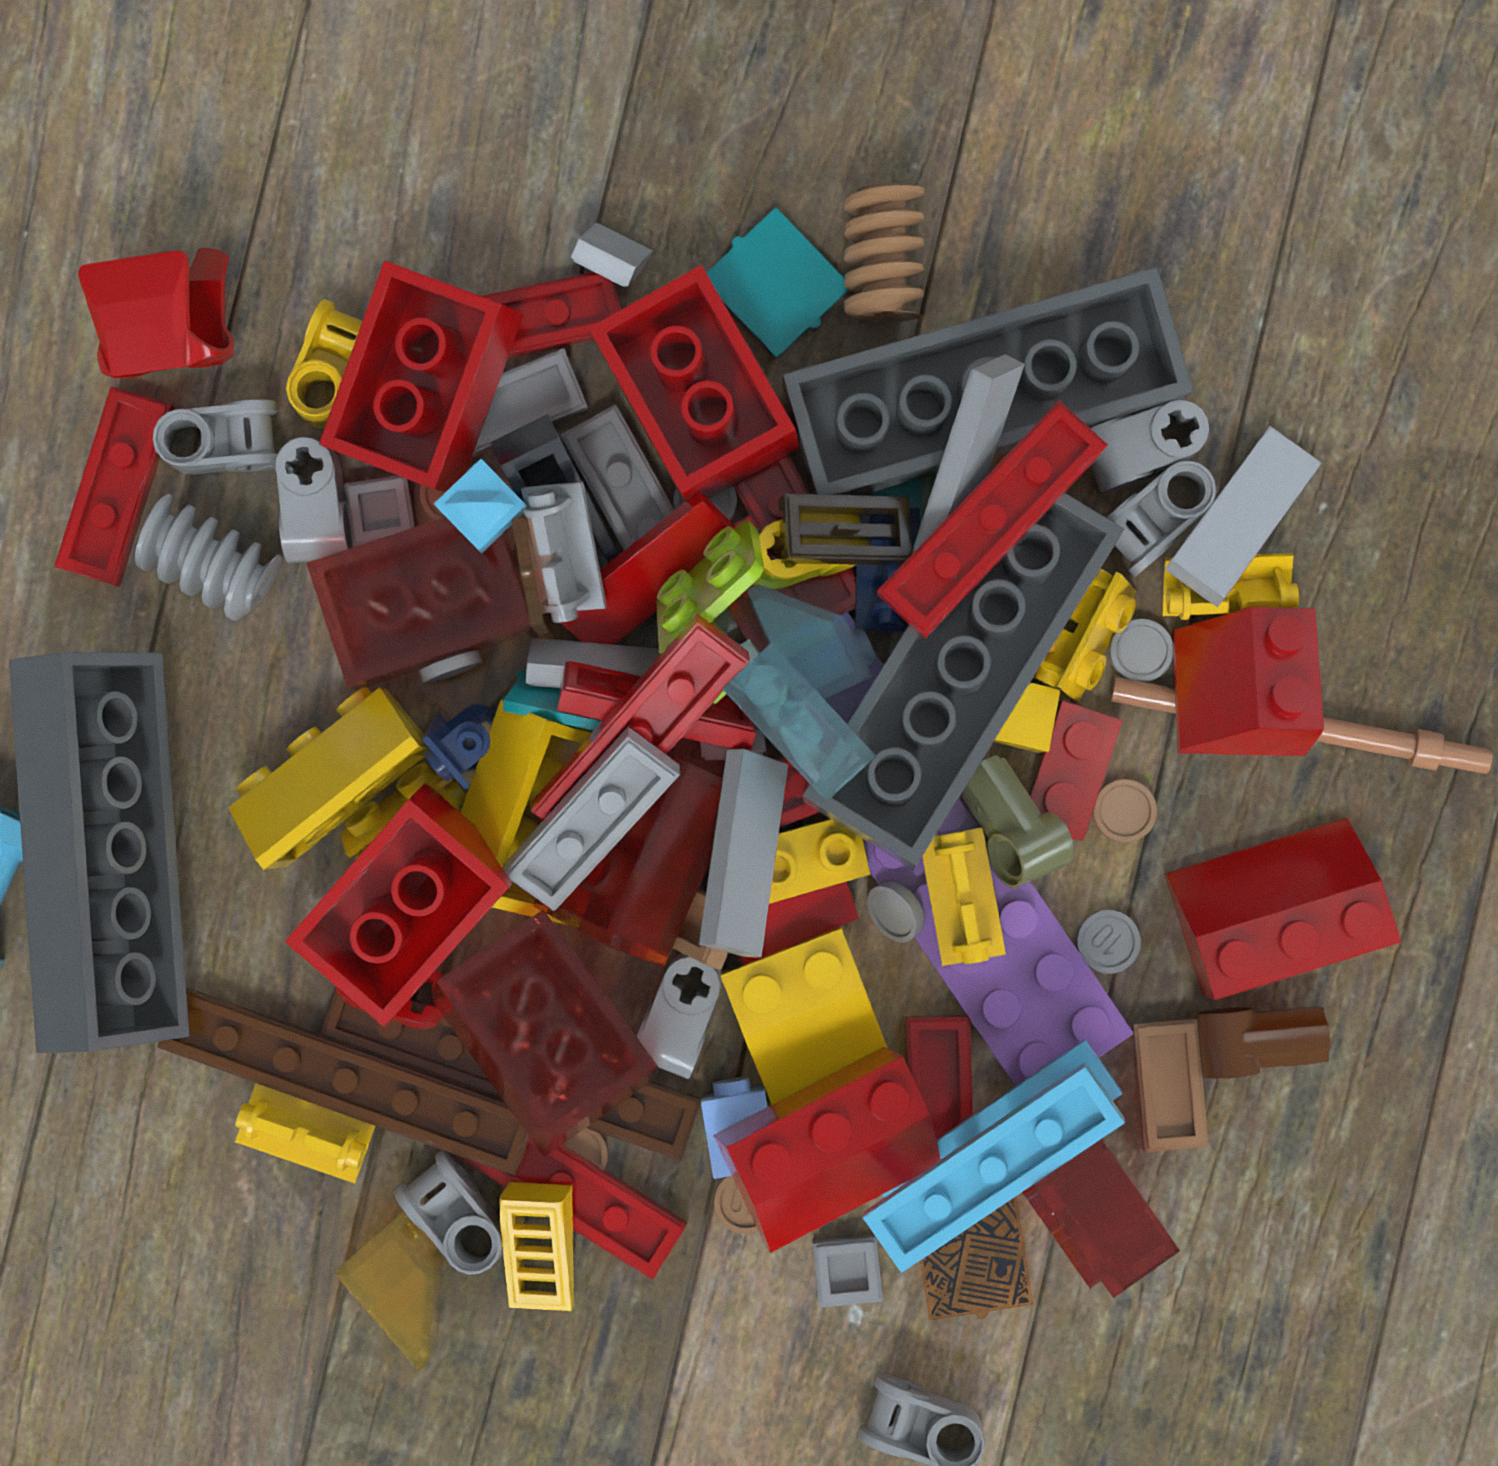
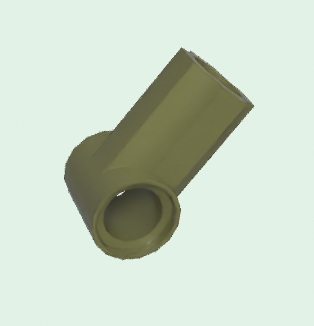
(1020, 838)

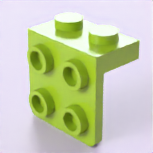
(729, 568)

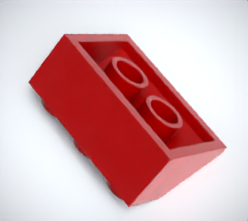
(402, 905)
(1281, 909)
(830, 1147)

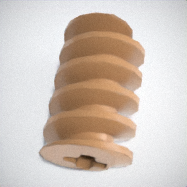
(881, 252)

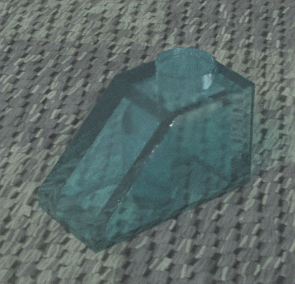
(814, 641)
(799, 722)

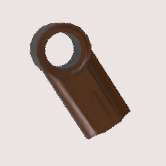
(1243, 1041)

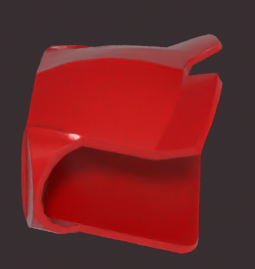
(158, 312)

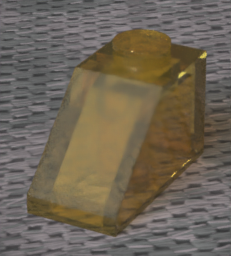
(399, 1286)

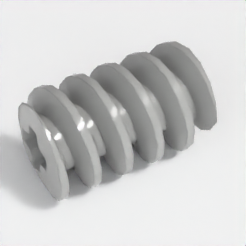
(203, 561)

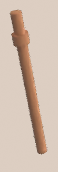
(1422, 748)

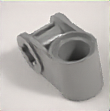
(224, 437)
(1138, 447)
(313, 514)
(1156, 518)
(678, 1022)
(451, 1211)
(918, 1423)

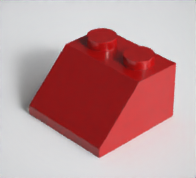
(1248, 683)

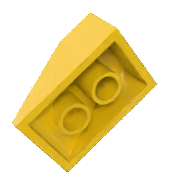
(803, 1012)

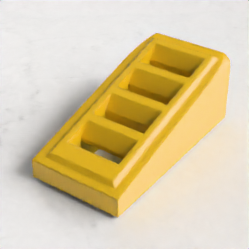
(538, 1201)

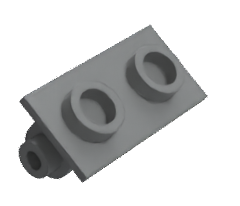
(564, 549)

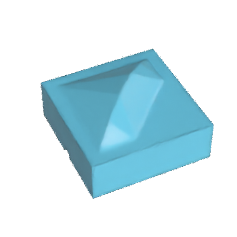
(480, 505)

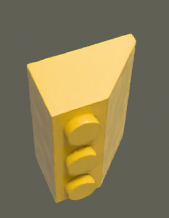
(327, 777)
(507, 779)

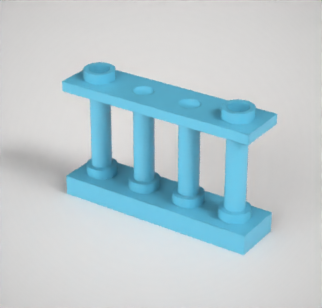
(999, 1154)

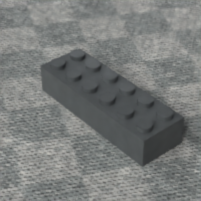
(892, 407)
(952, 692)
(98, 850)

